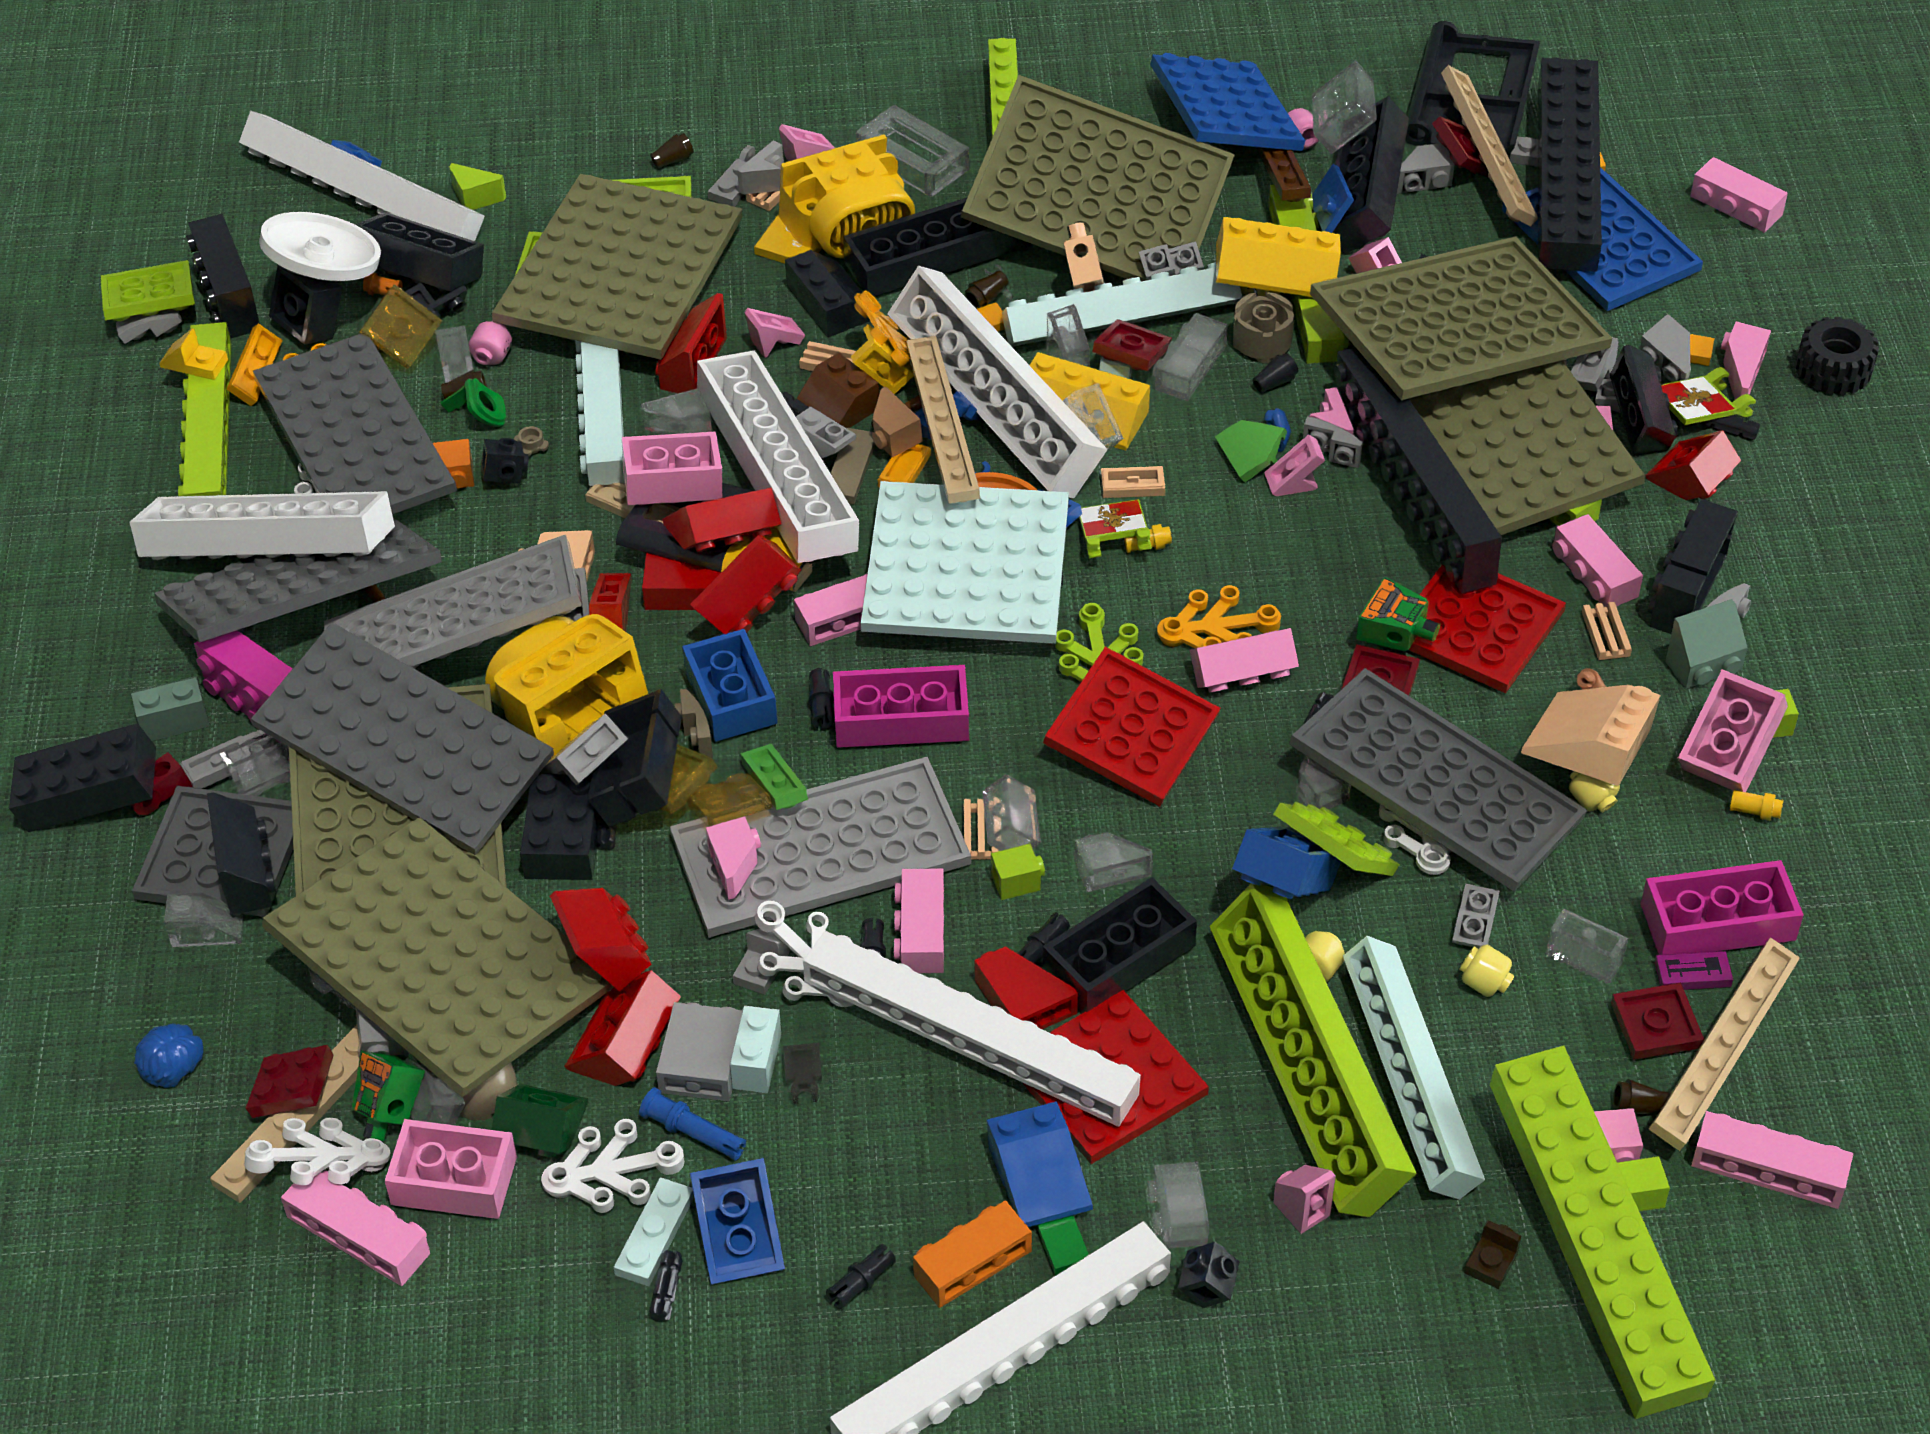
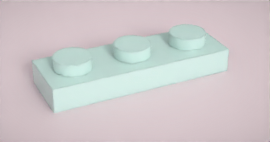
(654, 1231)

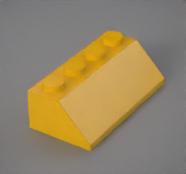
(1275, 256)
(1125, 397)

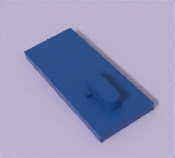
(1331, 199)

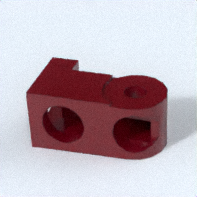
(167, 777)

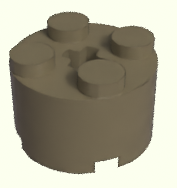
(1263, 326)

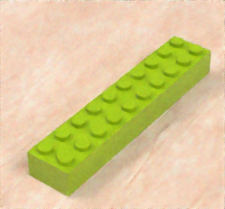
(1312, 1051)
(1601, 1233)

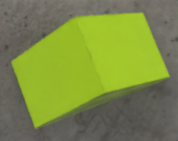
(477, 187)

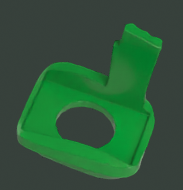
(473, 393)

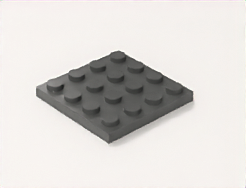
(184, 851)

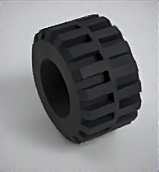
(1837, 355)

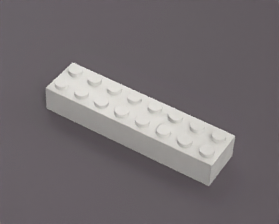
(263, 525)

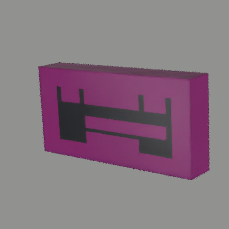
(1694, 970)

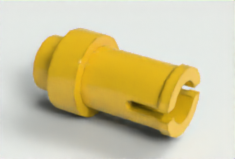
(1158, 538)
(1761, 805)

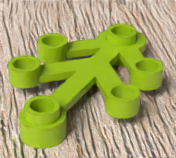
(1092, 620)

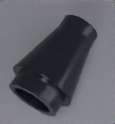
(1277, 372)

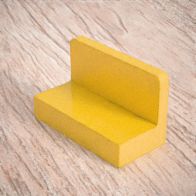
(878, 363)

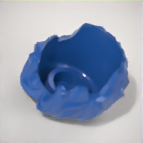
(168, 1054)

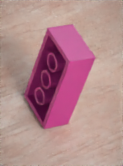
(239, 671)
(901, 706)
(1721, 908)

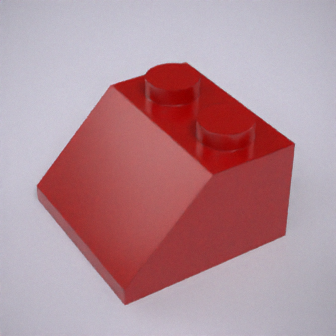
(1696, 466)

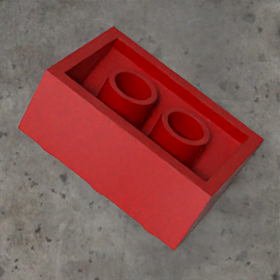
(697, 339)
(724, 520)
(747, 586)
(603, 933)
(624, 1031)

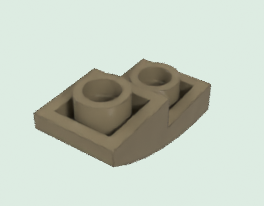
(695, 722)

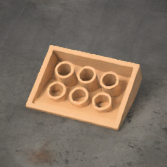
(1594, 730)

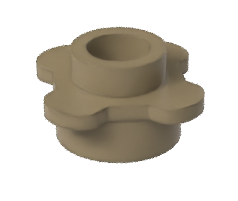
(532, 440)

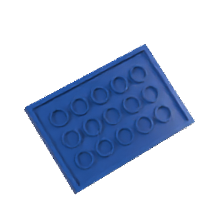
(1226, 102)
(1635, 249)

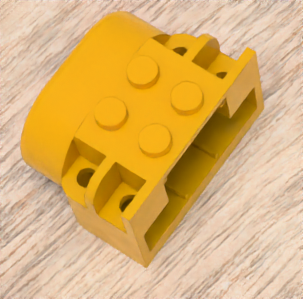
(841, 194)
(564, 676)

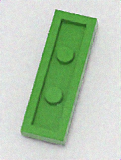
(774, 776)

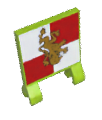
(1702, 400)
(1114, 522)

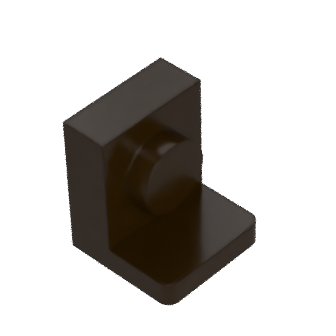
(1493, 1254)

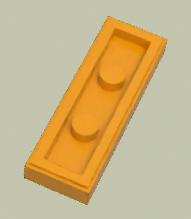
(258, 352)

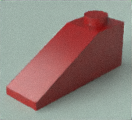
(612, 598)

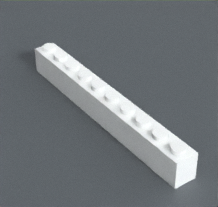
(356, 177)
(972, 1028)
(1010, 1338)

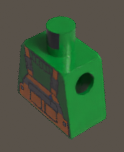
(1395, 617)
(385, 1091)

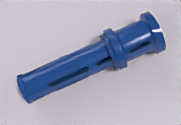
(678, 1118)

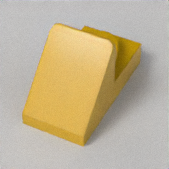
(191, 358)

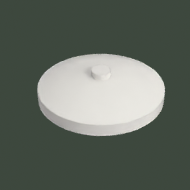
(319, 246)

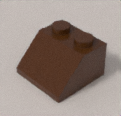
(841, 391)

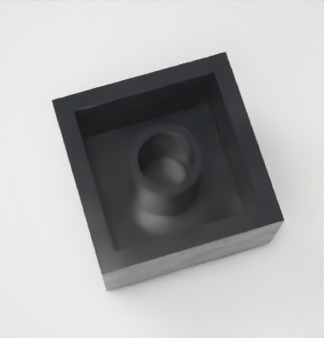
(305, 305)

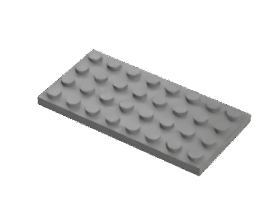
(470, 605)
(830, 847)

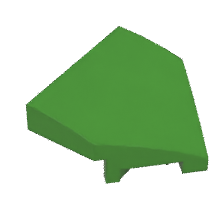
(1251, 446)

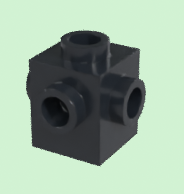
(503, 461)
(1209, 1274)

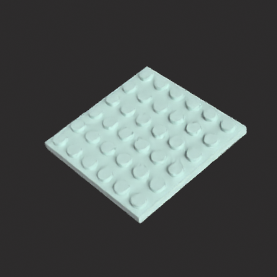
(967, 565)

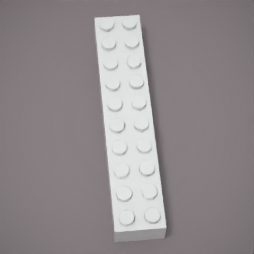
(999, 383)
(778, 455)

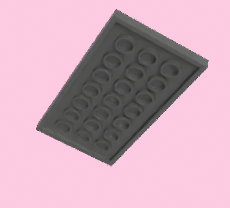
(354, 424)
(286, 583)
(403, 737)
(1439, 778)

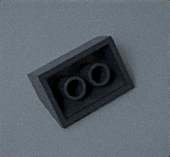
(824, 291)
(1642, 402)
(241, 854)

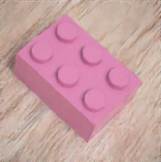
(672, 468)
(1733, 731)
(451, 1168)

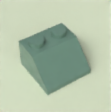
(1706, 644)
(170, 708)

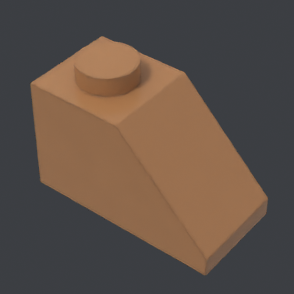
(895, 424)

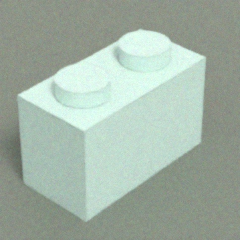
(755, 1049)

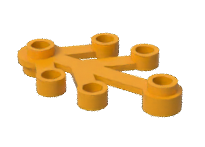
(883, 325)
(1180, 629)

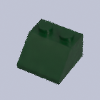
(539, 1118)

